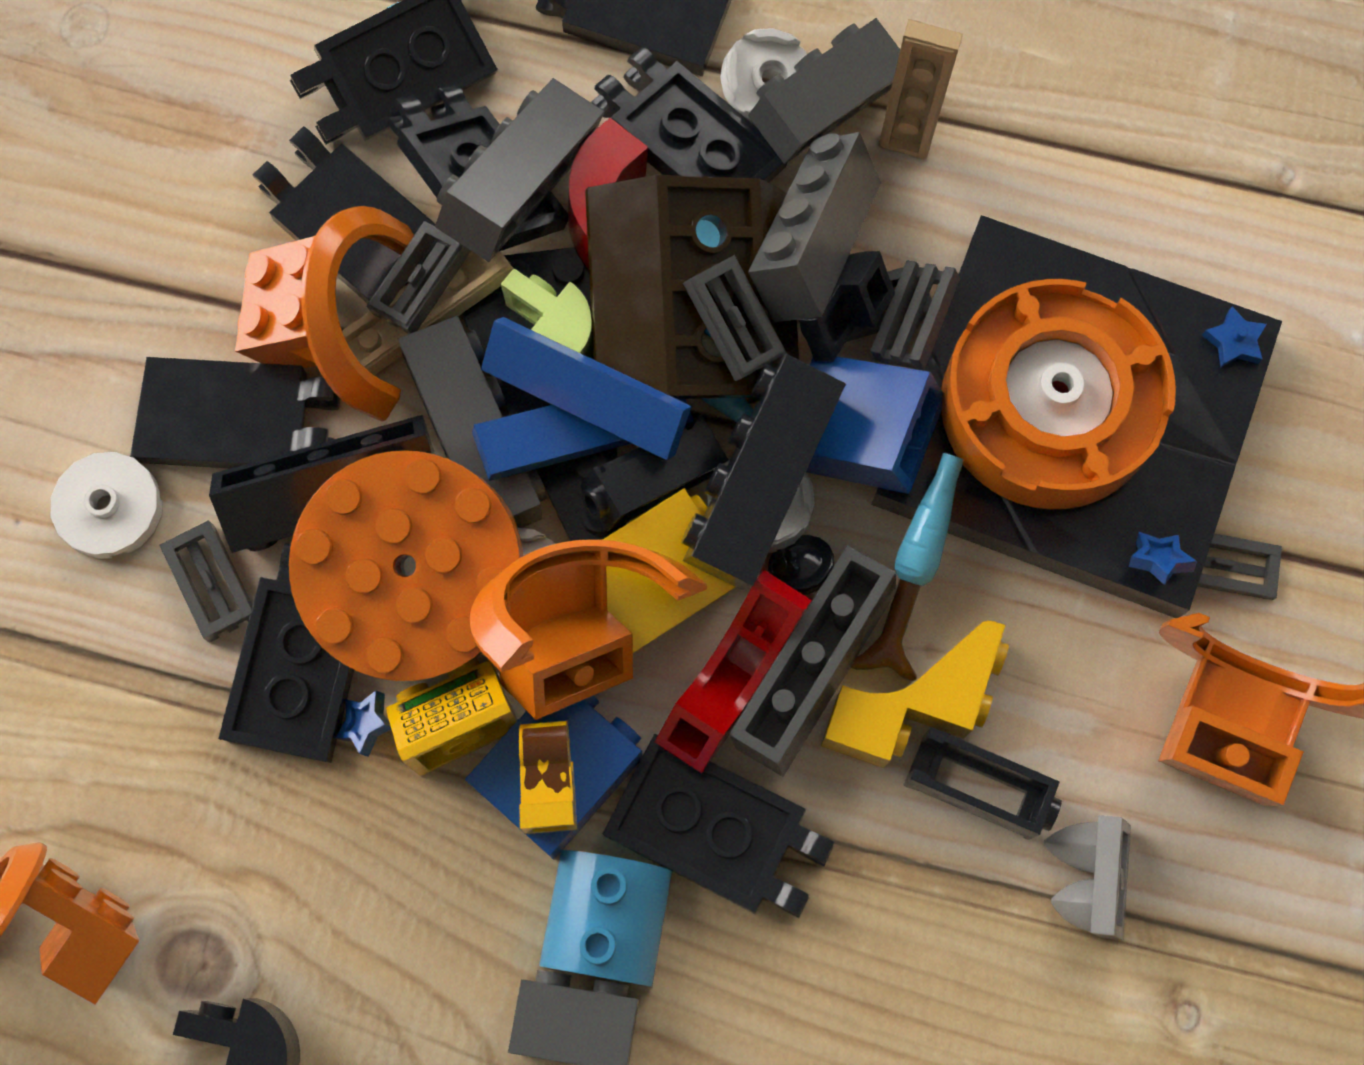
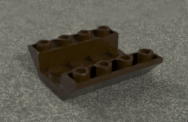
(644, 252)

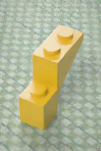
(943, 698)

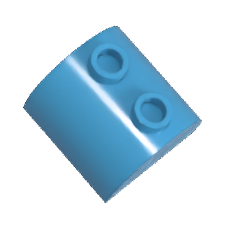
(606, 917)

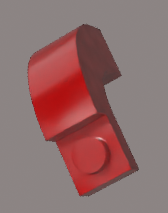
(604, 158)
(733, 673)

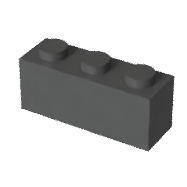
(826, 89)

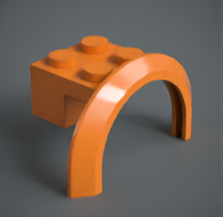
(293, 311)
(551, 625)
(1243, 715)
(90, 930)

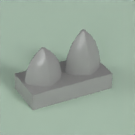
(1102, 850)

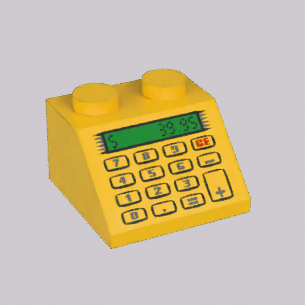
(450, 717)

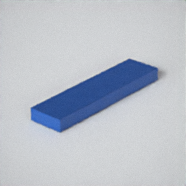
(585, 388)
(540, 440)

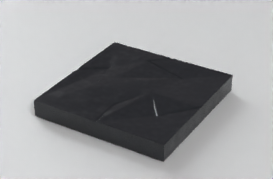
(1179, 484)

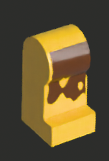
(546, 778)

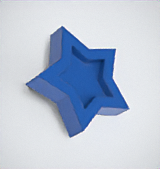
(1236, 339)
(1161, 557)
(364, 722)

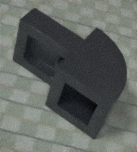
(855, 302)
(256, 1038)

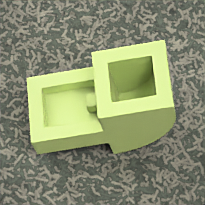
(559, 318)

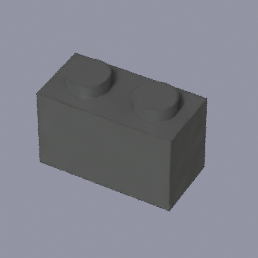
(573, 1022)

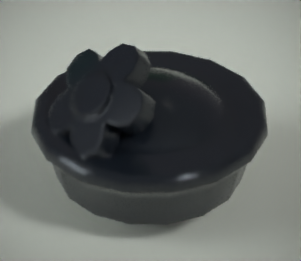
(803, 564)

